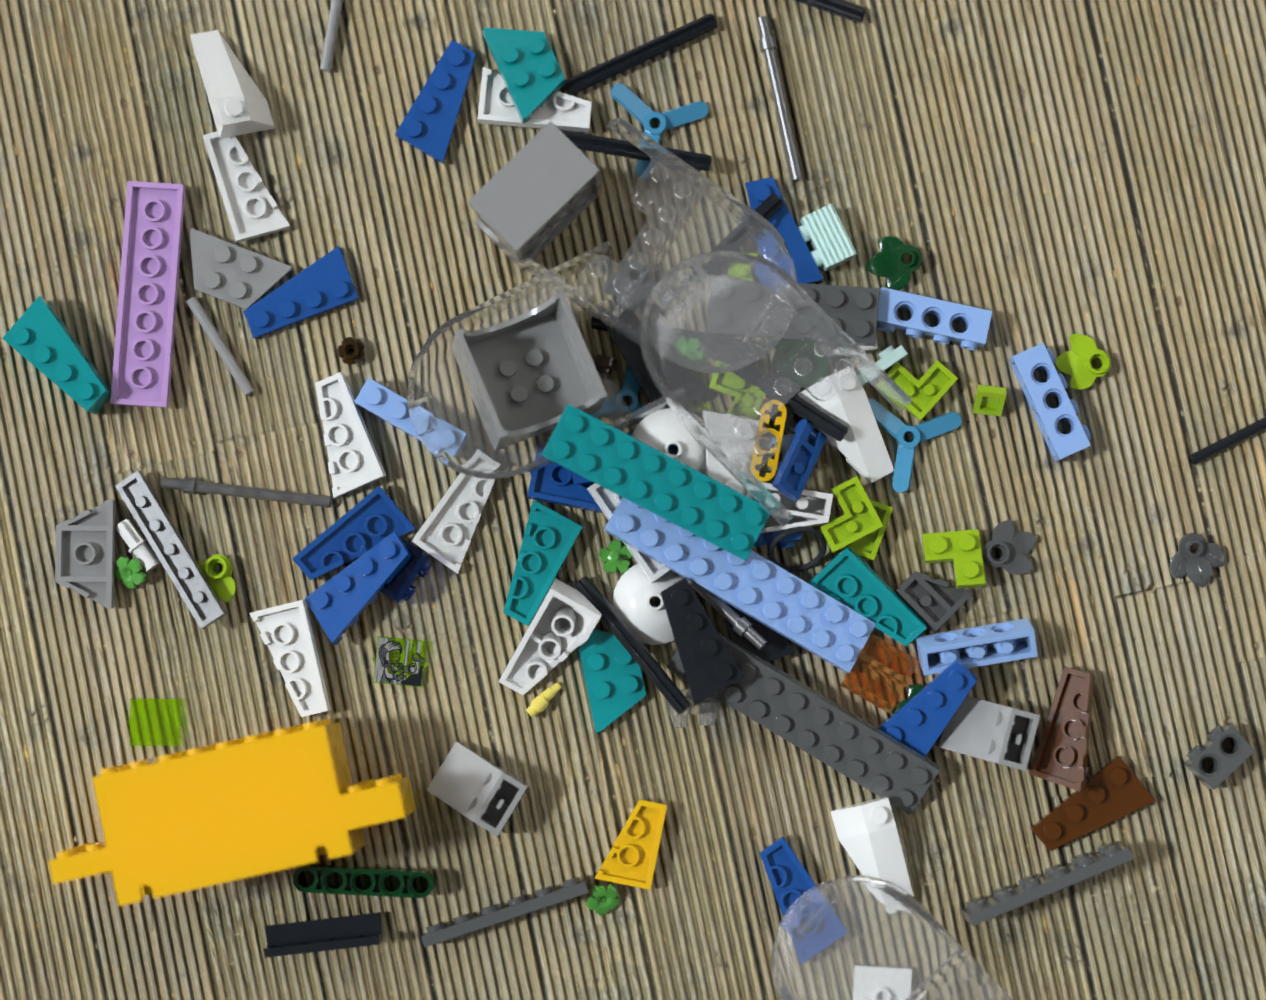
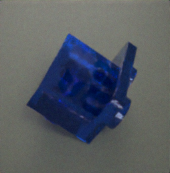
(401, 586)

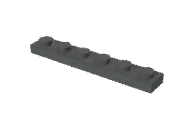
(492, 914)

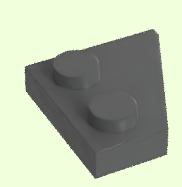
(931, 598)

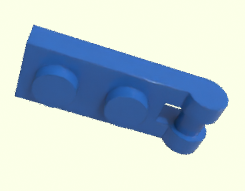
(799, 460)

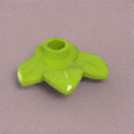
(1079, 362)
(222, 583)

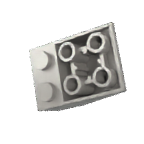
(991, 733)
(477, 788)

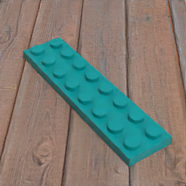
(656, 482)

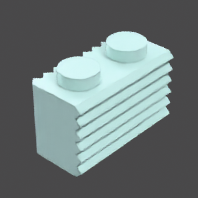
(827, 237)

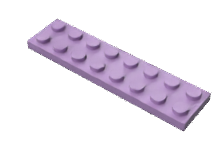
(147, 294)

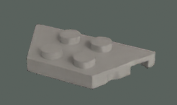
(232, 271)
(88, 553)

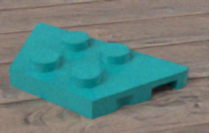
(525, 67)
(610, 676)

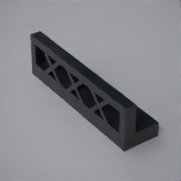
(323, 934)

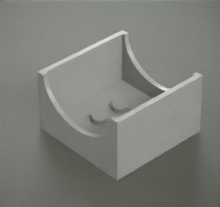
(536, 195)
(528, 372)

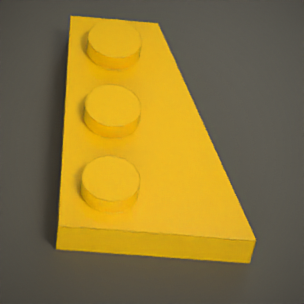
(636, 847)

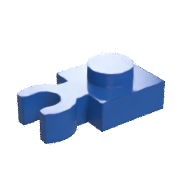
(787, 541)

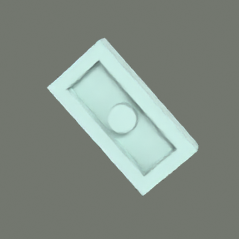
(888, 358)

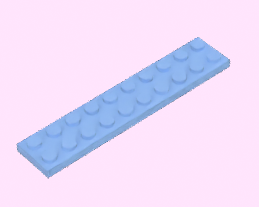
(750, 586)

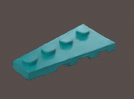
(541, 555)
(861, 589)

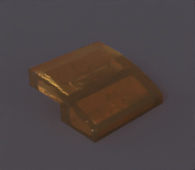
(880, 673)

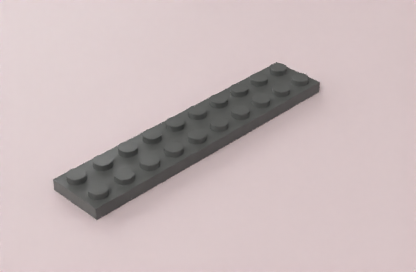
(824, 729)

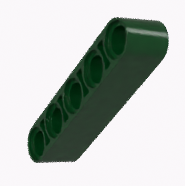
(351, 887)

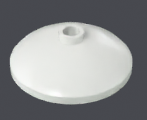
(664, 429)
(633, 606)

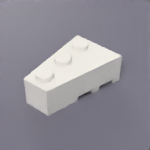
(810, 510)

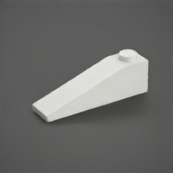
(231, 92)
(863, 442)
(555, 631)
(872, 840)

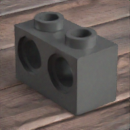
(1222, 762)

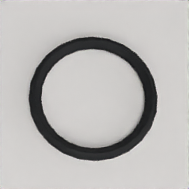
(818, 534)

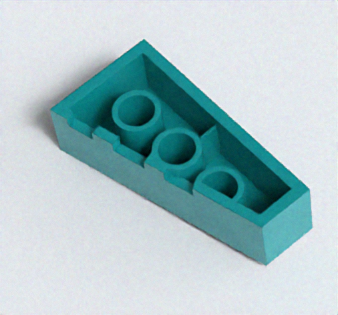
(51, 348)

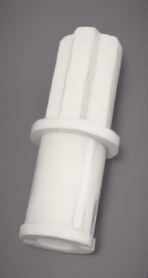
(138, 545)

